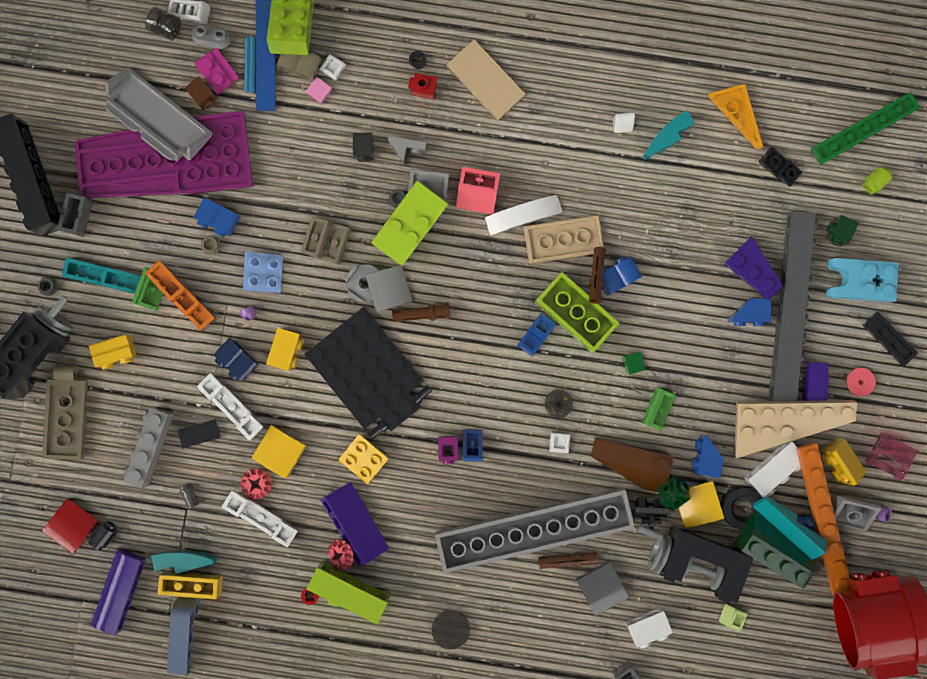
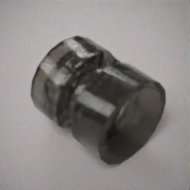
(160, 22)

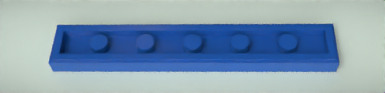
(264, 60)

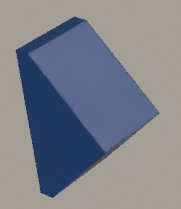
(472, 445)

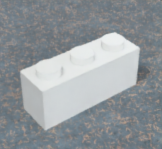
(774, 470)

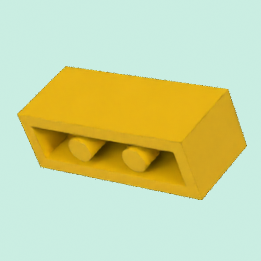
(190, 585)

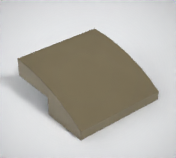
(325, 240)

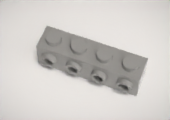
(148, 447)

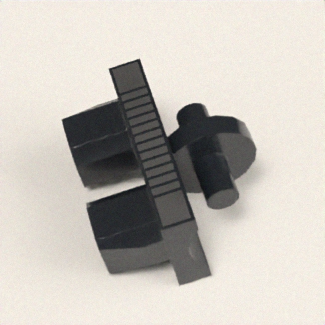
(642, 510)

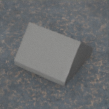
(854, 513)

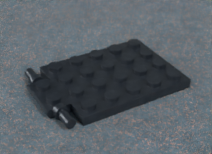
(368, 373)

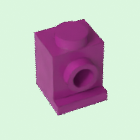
(443, 442)

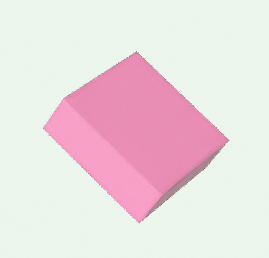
(319, 90)

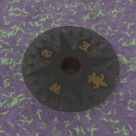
(558, 403)

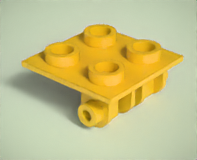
(363, 458)

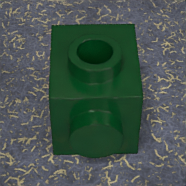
(841, 230)

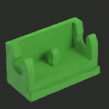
(147, 293)
(658, 409)

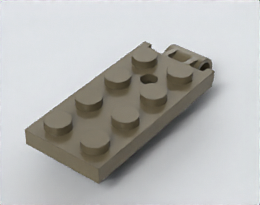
(65, 423)

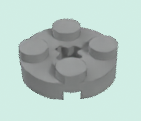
(353, 282)

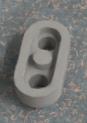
(211, 37)

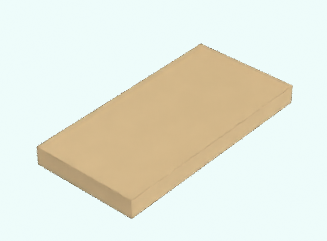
(485, 80)
(563, 239)

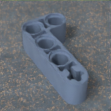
(181, 635)

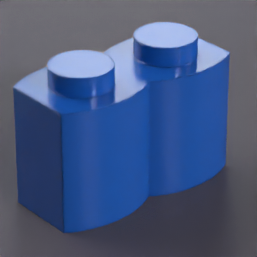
(217, 217)
(620, 275)

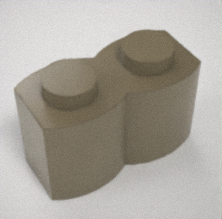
(301, 65)

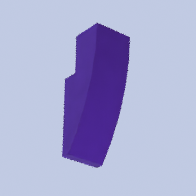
(816, 382)

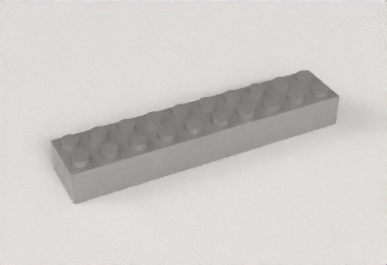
(534, 530)

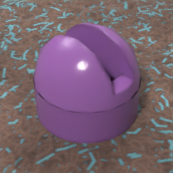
(248, 313)
(885, 514)

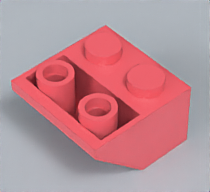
(477, 190)

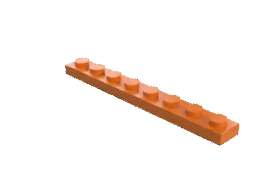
(823, 515)

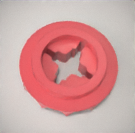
(265, 483)
(345, 560)

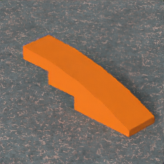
(180, 295)

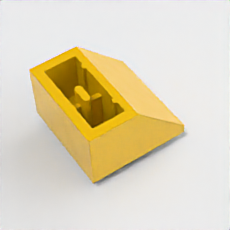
(843, 462)

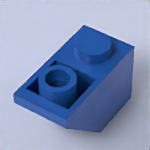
(752, 311)
(708, 459)

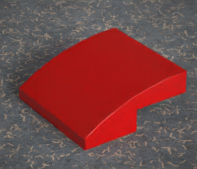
(70, 526)

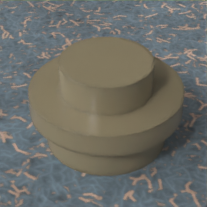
(210, 245)

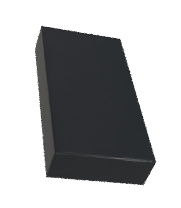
(199, 433)

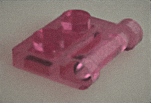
(893, 450)

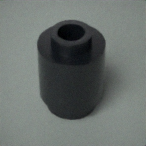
(102, 535)

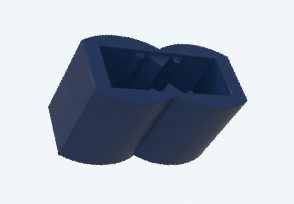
(235, 360)

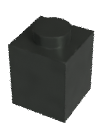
(363, 146)

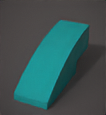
(669, 134)
(182, 560)

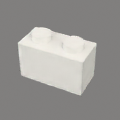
(649, 628)

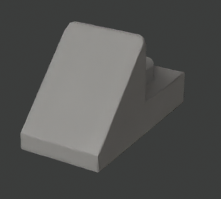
(403, 145)

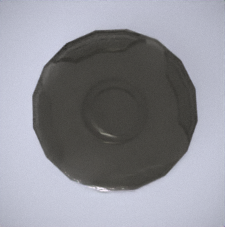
(450, 629)

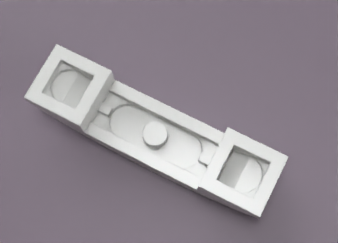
(523, 214)
(231, 406)
(260, 517)

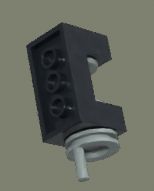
(27, 346)
(674, 556)

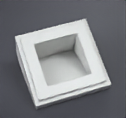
(623, 122)

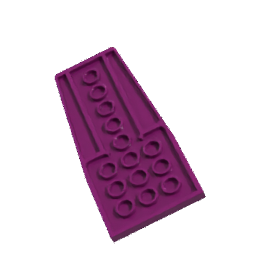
(129, 167)

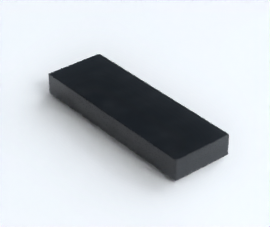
(890, 339)

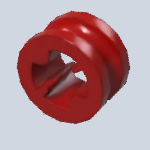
(305, 600)

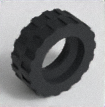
(730, 498)

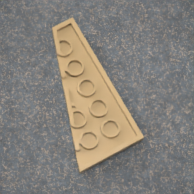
(773, 423)

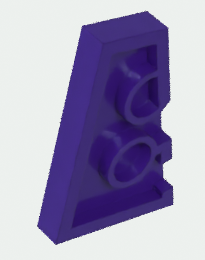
(754, 269)

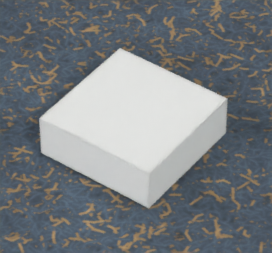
(332, 67)
(559, 442)

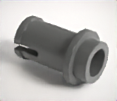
(188, 496)

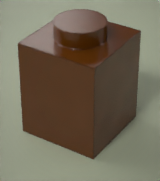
(201, 93)

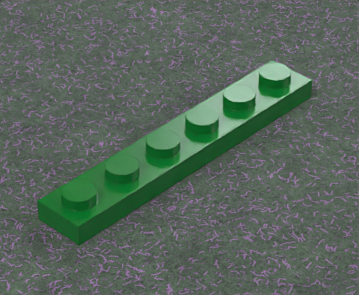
(865, 128)

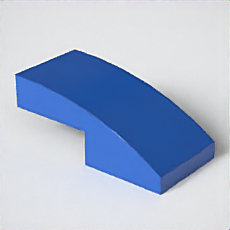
(536, 334)

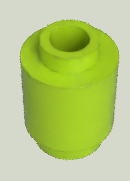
(877, 180)

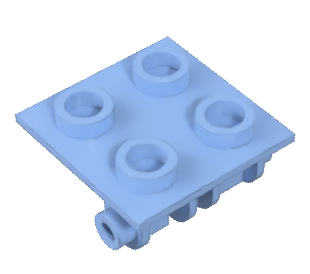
(262, 272)

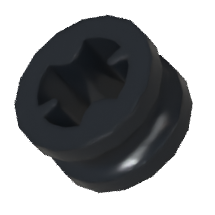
(418, 54)

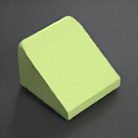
(733, 617)

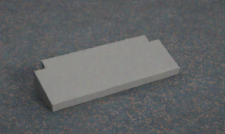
(154, 116)

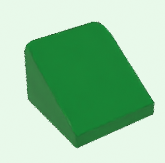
(633, 363)

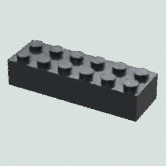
(27, 176)

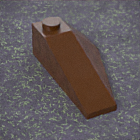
(638, 465)

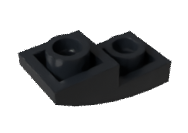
(779, 167)

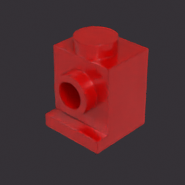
(426, 91)

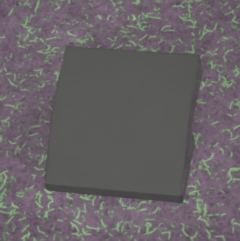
(602, 588)

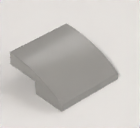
(388, 288)

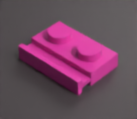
(216, 71)

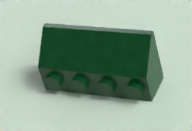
(775, 550)

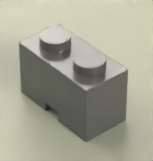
(75, 215)

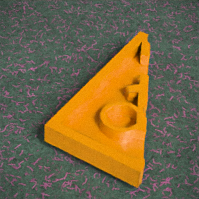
(737, 108)

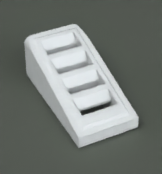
(200, 13)

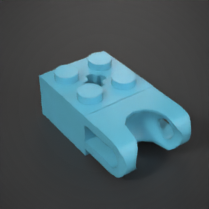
(858, 282)

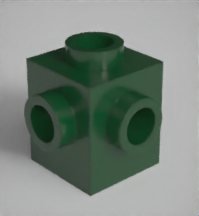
(674, 493)

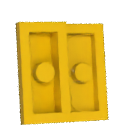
(279, 452)
(702, 507)

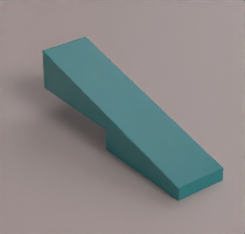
(100, 275)
(786, 522)

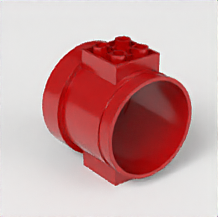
(882, 624)

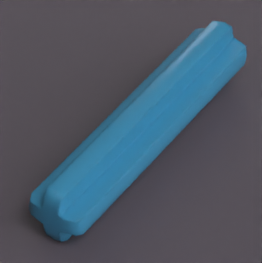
(250, 65)

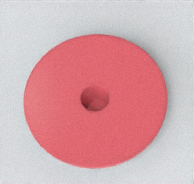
(861, 382)

